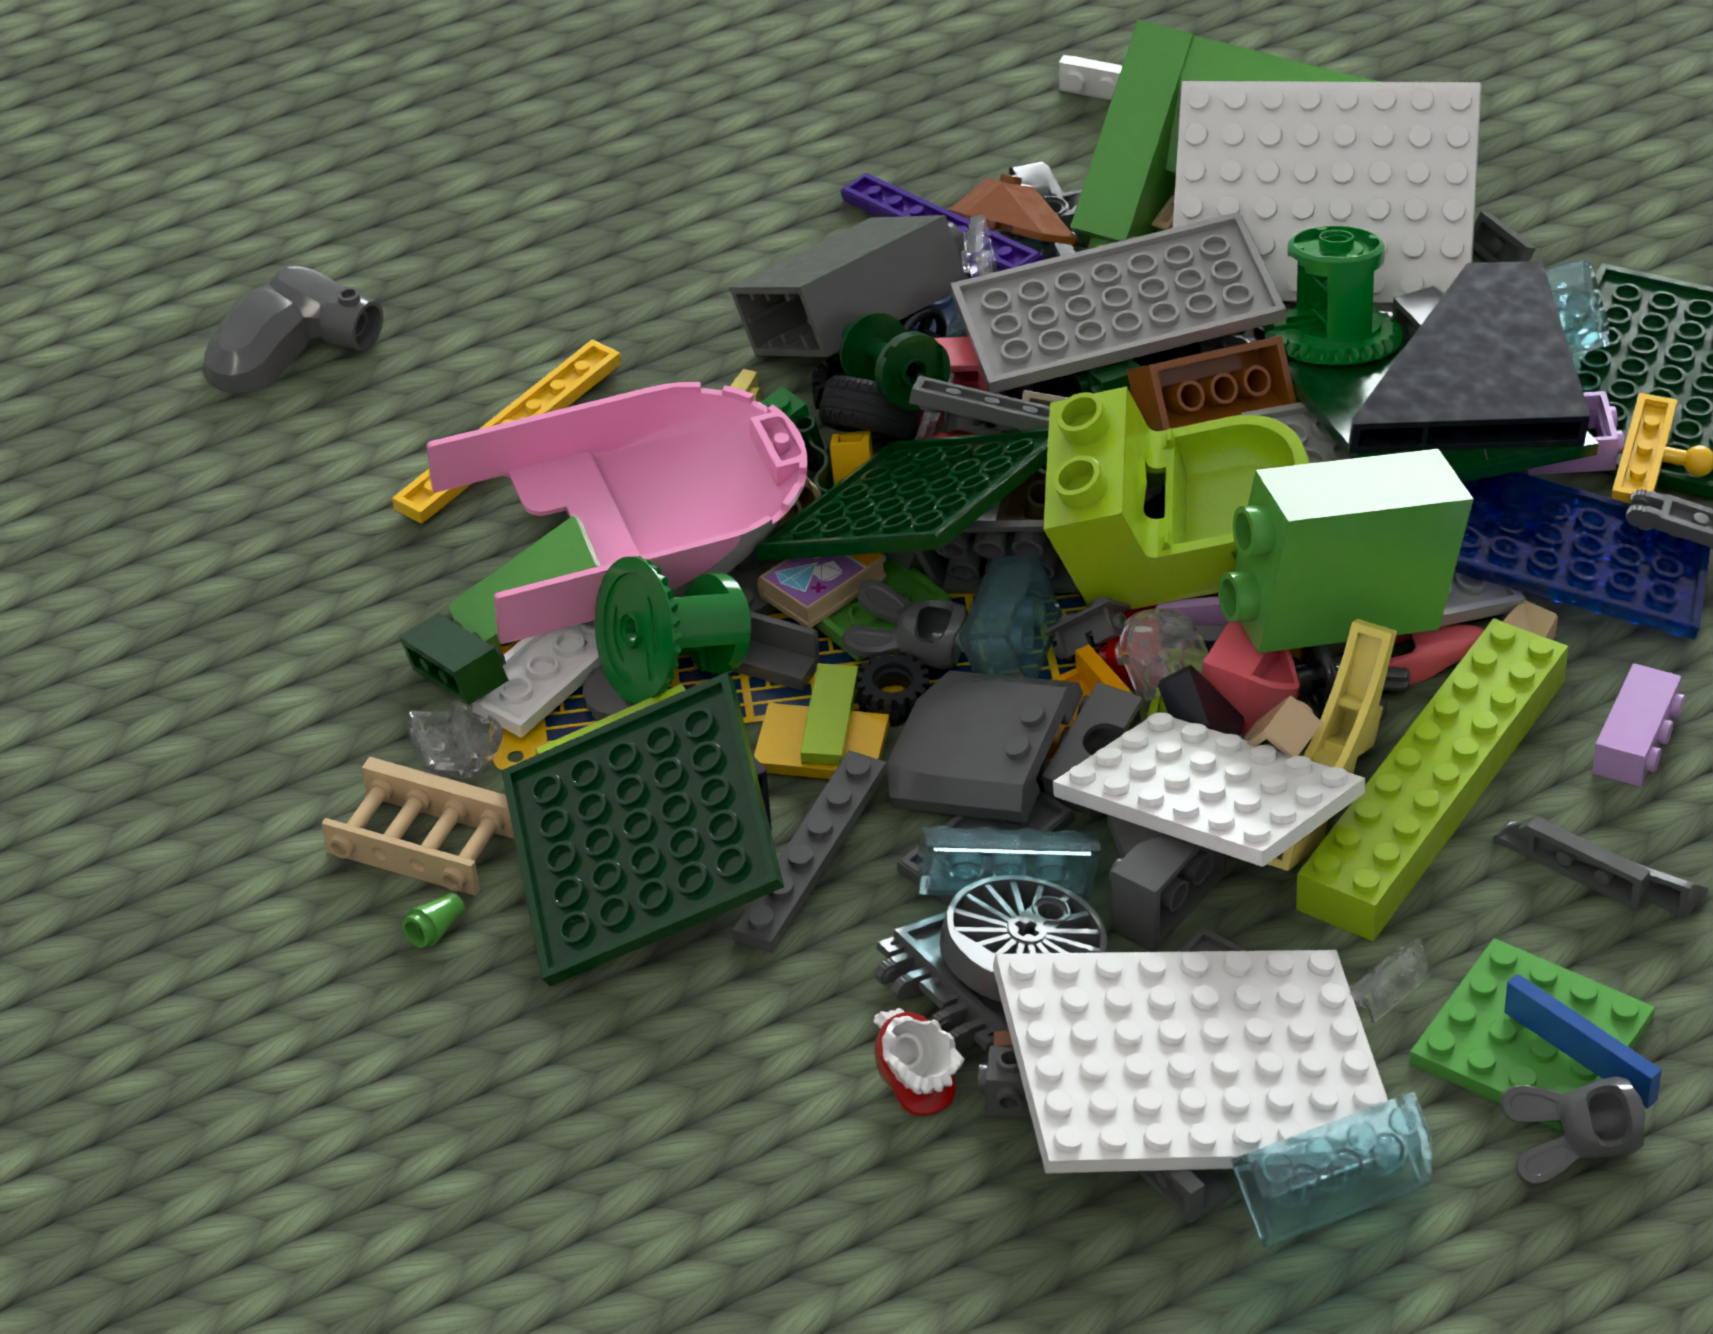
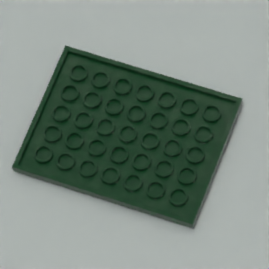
(1659, 349)

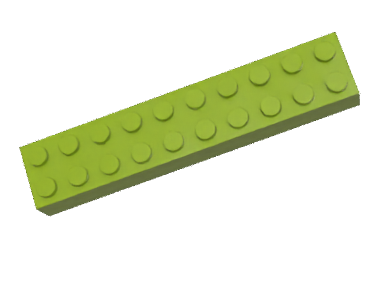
(1431, 780)

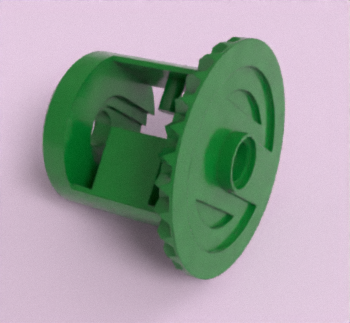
(1335, 299)
(646, 628)

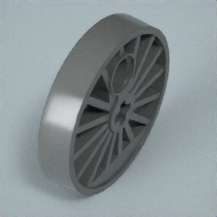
(985, 925)

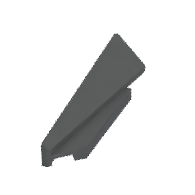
(1599, 868)

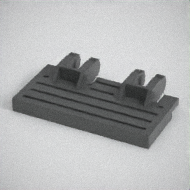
(919, 968)

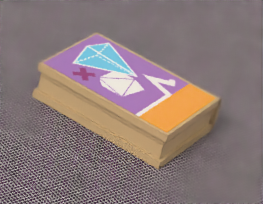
(818, 585)

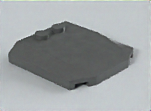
(978, 744)

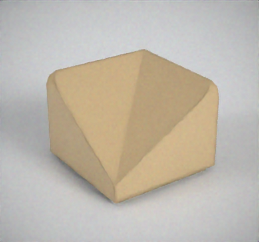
(1533, 619)

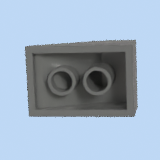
(1160, 887)

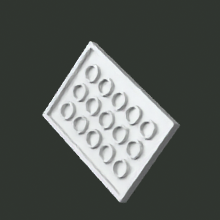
(1209, 788)

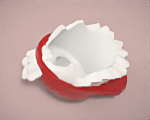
(916, 1061)

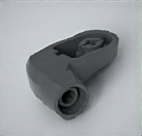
(279, 324)

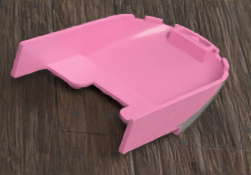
(649, 474)

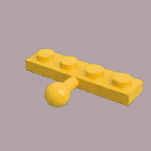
(1647, 449)

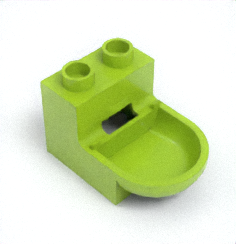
(1097, 484)

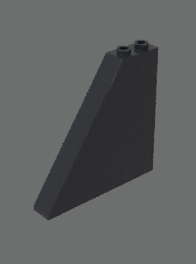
(1480, 372)

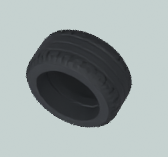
(858, 406)

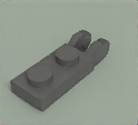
(1671, 516)

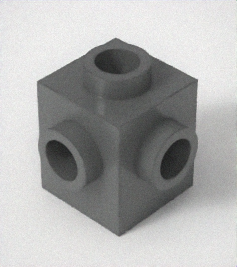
(1003, 1084)

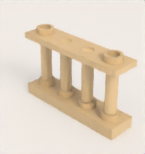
(417, 794)

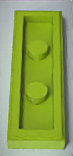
(829, 714)

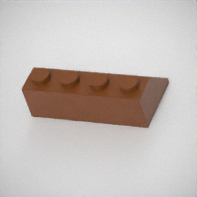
(1213, 384)

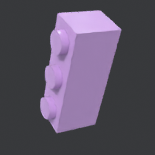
(1638, 725)

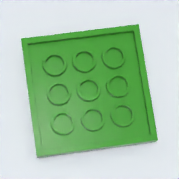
(1490, 1051)

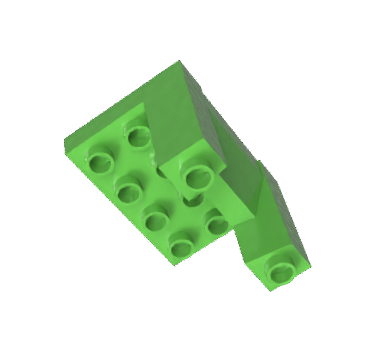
(1138, 143)

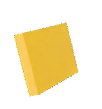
(783, 734)

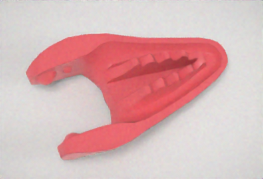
(1435, 650)

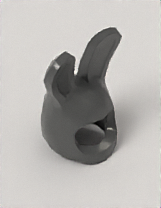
(922, 627)
(1595, 1121)

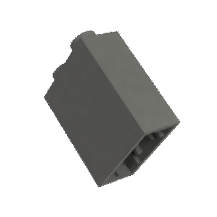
(866, 269)

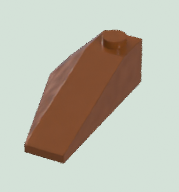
(1014, 208)

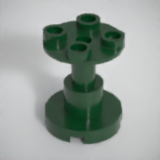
(884, 352)

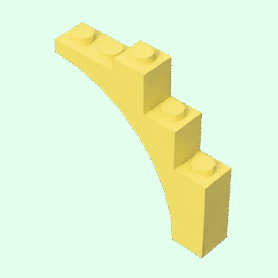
(1349, 716)

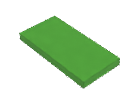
(554, 555)

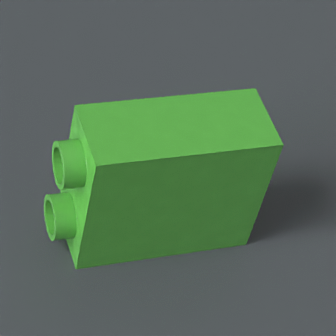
(1345, 546)

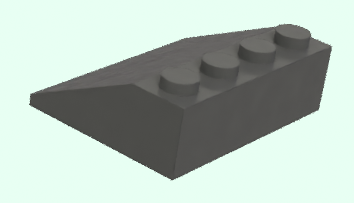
(967, 557)

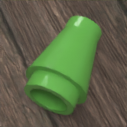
(431, 920)

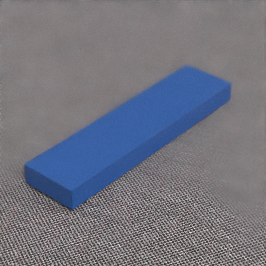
(1580, 1038)

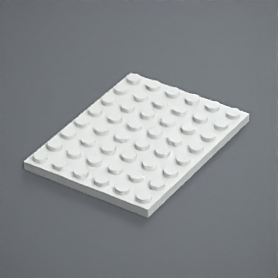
(1336, 156)
(1182, 1053)

